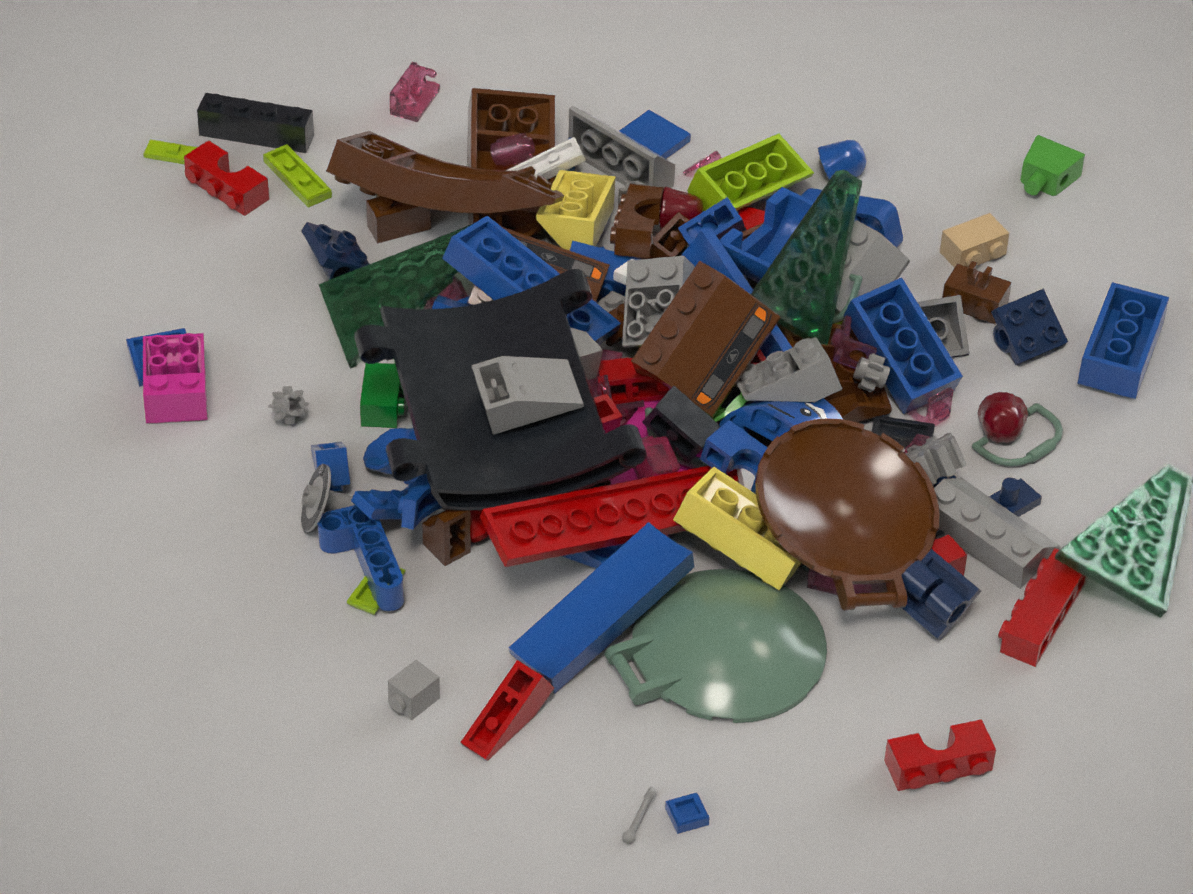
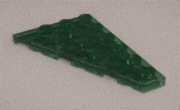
(809, 269)
(395, 281)
(1137, 542)

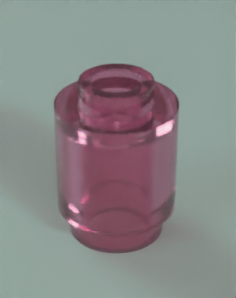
(512, 149)

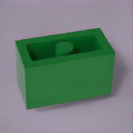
(381, 396)

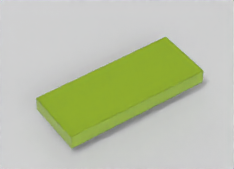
(167, 151)

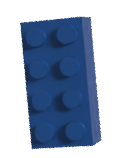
(1123, 340)
(907, 341)

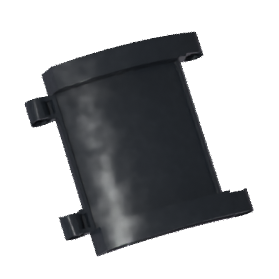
(453, 435)

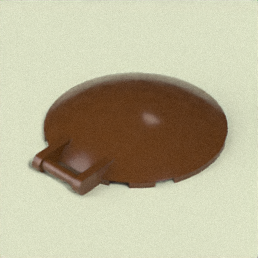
(848, 506)

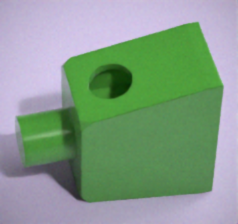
(1050, 167)

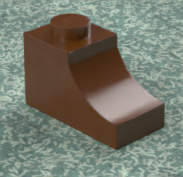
(448, 535)

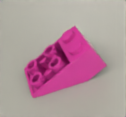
(174, 378)

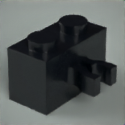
(682, 423)

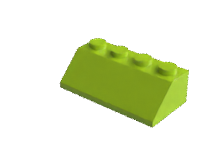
(750, 174)

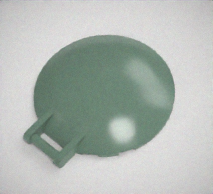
(724, 648)

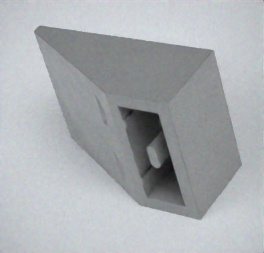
(649, 291)
(791, 375)
(525, 390)

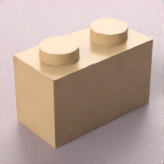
(975, 241)

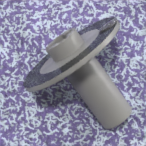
(319, 498)

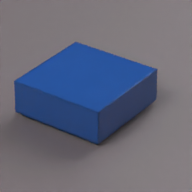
(687, 813)

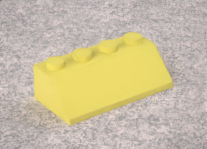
(582, 211)
(731, 523)

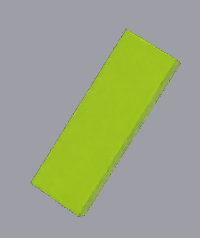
(297, 175)

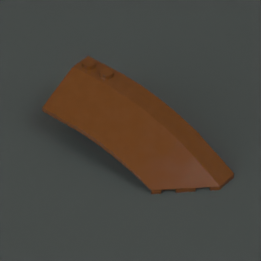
(500, 115)
(431, 183)

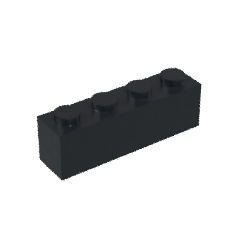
(255, 122)

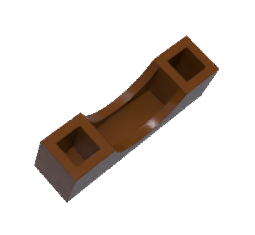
(636, 221)

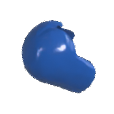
(843, 155)

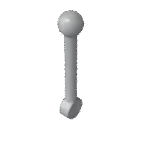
(629, 835)

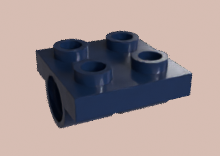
(334, 249)
(1027, 327)
(937, 593)

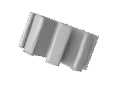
(938, 456)

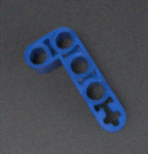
(874, 213)
(352, 529)

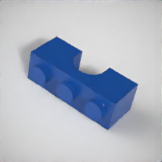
(733, 449)

